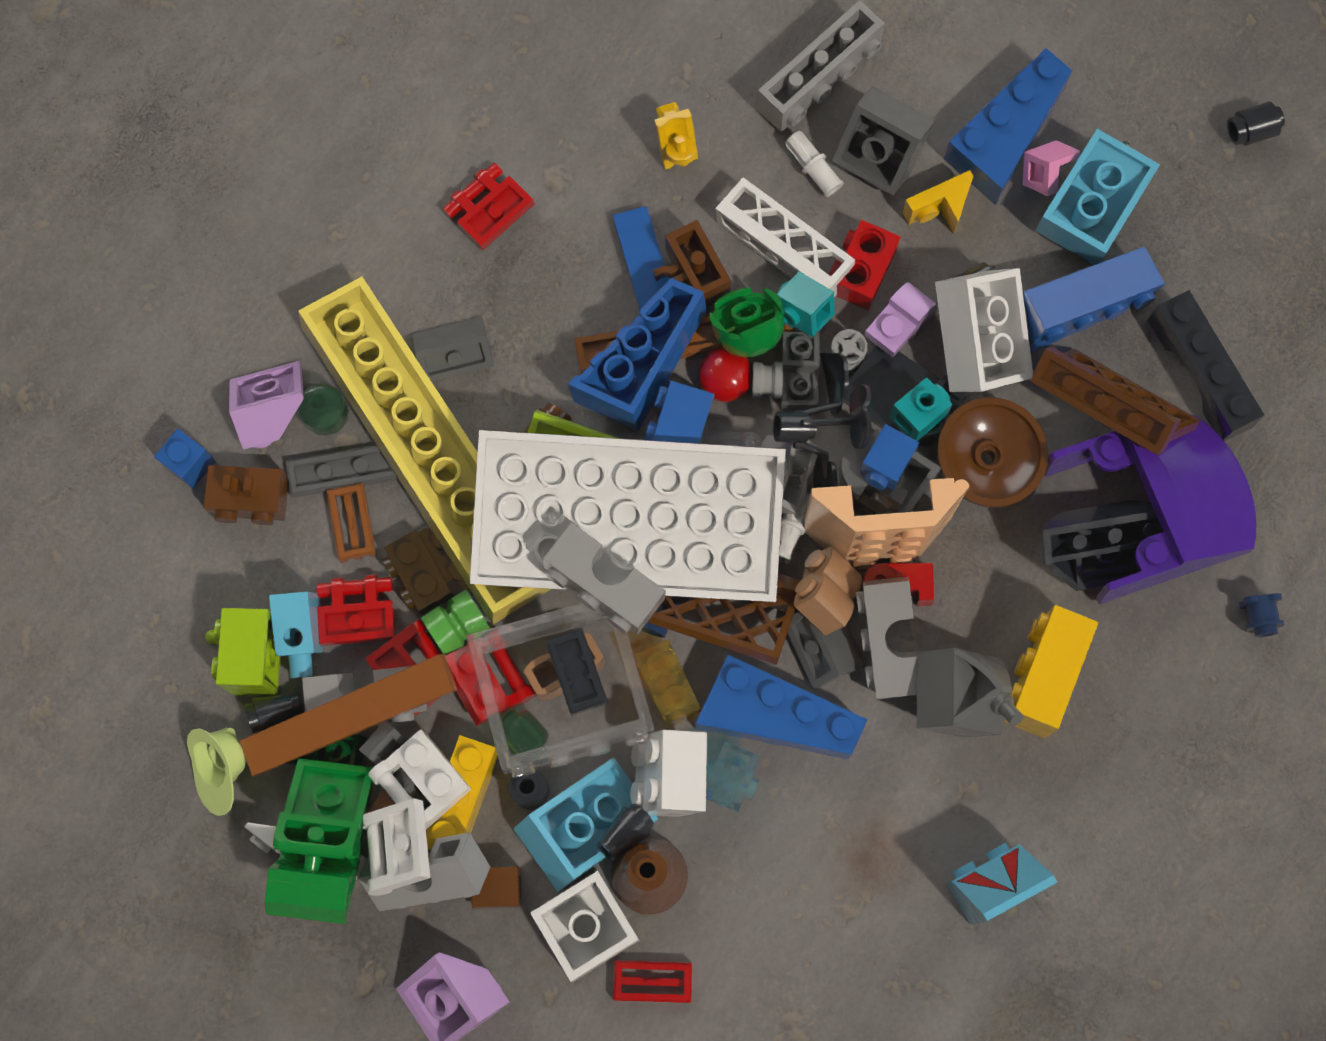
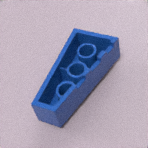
(1008, 125)
(1090, 297)
(629, 372)
(680, 414)
(770, 710)

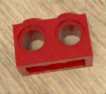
(869, 266)

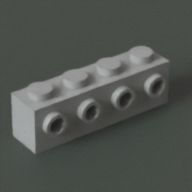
(820, 66)

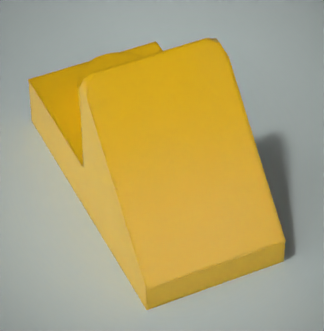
(944, 197)

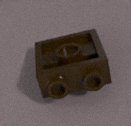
(424, 570)

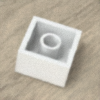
(670, 773)
(584, 926)

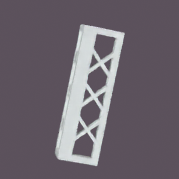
(768, 243)

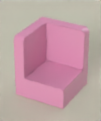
(1043, 166)

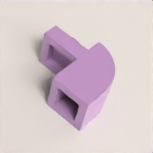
(901, 319)

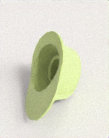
(216, 764)

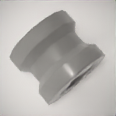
(849, 343)
(767, 379)

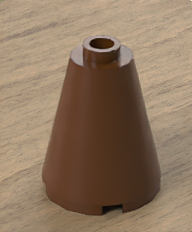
(653, 893)

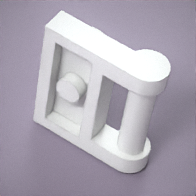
(428, 771)
(404, 846)

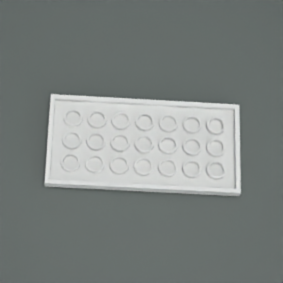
(676, 512)

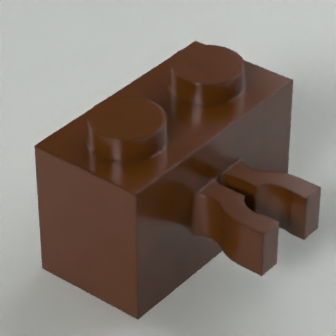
(695, 262)
(246, 494)

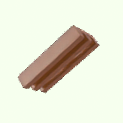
(356, 552)

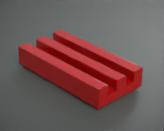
(619, 981)

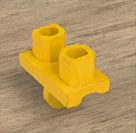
(675, 135)

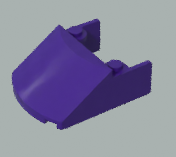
(1194, 493)

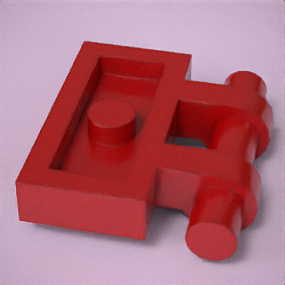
(494, 212)
(357, 621)

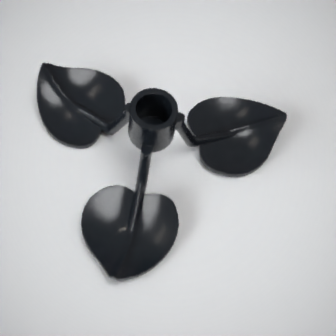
(801, 426)

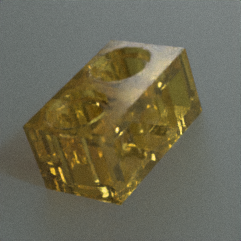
(667, 684)

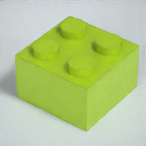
(246, 653)

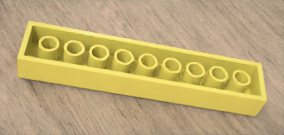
(407, 425)

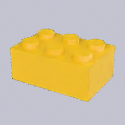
(1051, 668)

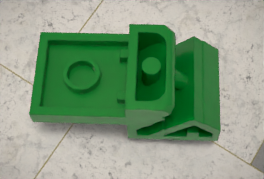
(319, 842)

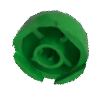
(748, 322)

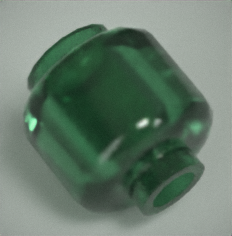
(323, 409)
(523, 731)

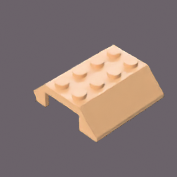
(881, 536)

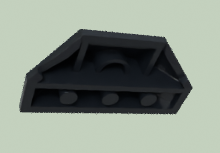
(1097, 542)

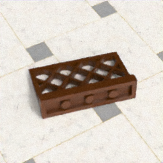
(1112, 399)
(743, 641)

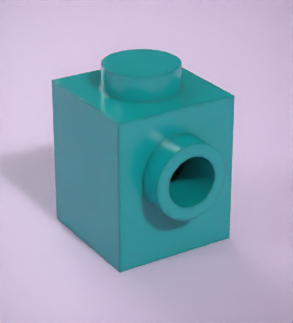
(806, 303)
(921, 409)

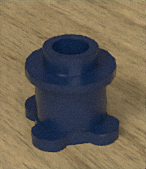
(1262, 614)

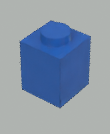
(184, 458)
(888, 458)

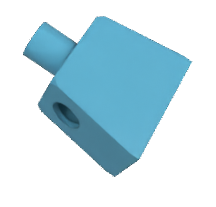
(291, 614)

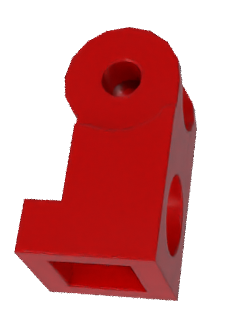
(920, 578)

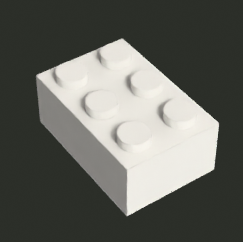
(984, 330)

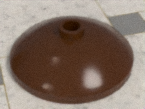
(1011, 440)

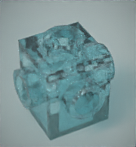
(731, 777)

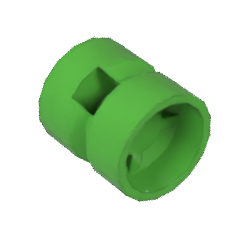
(454, 623)

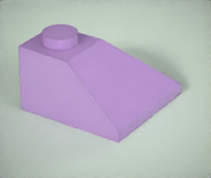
(265, 403)
(451, 997)

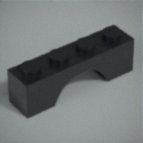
(1224, 394)

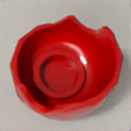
(725, 375)

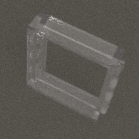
(560, 752)

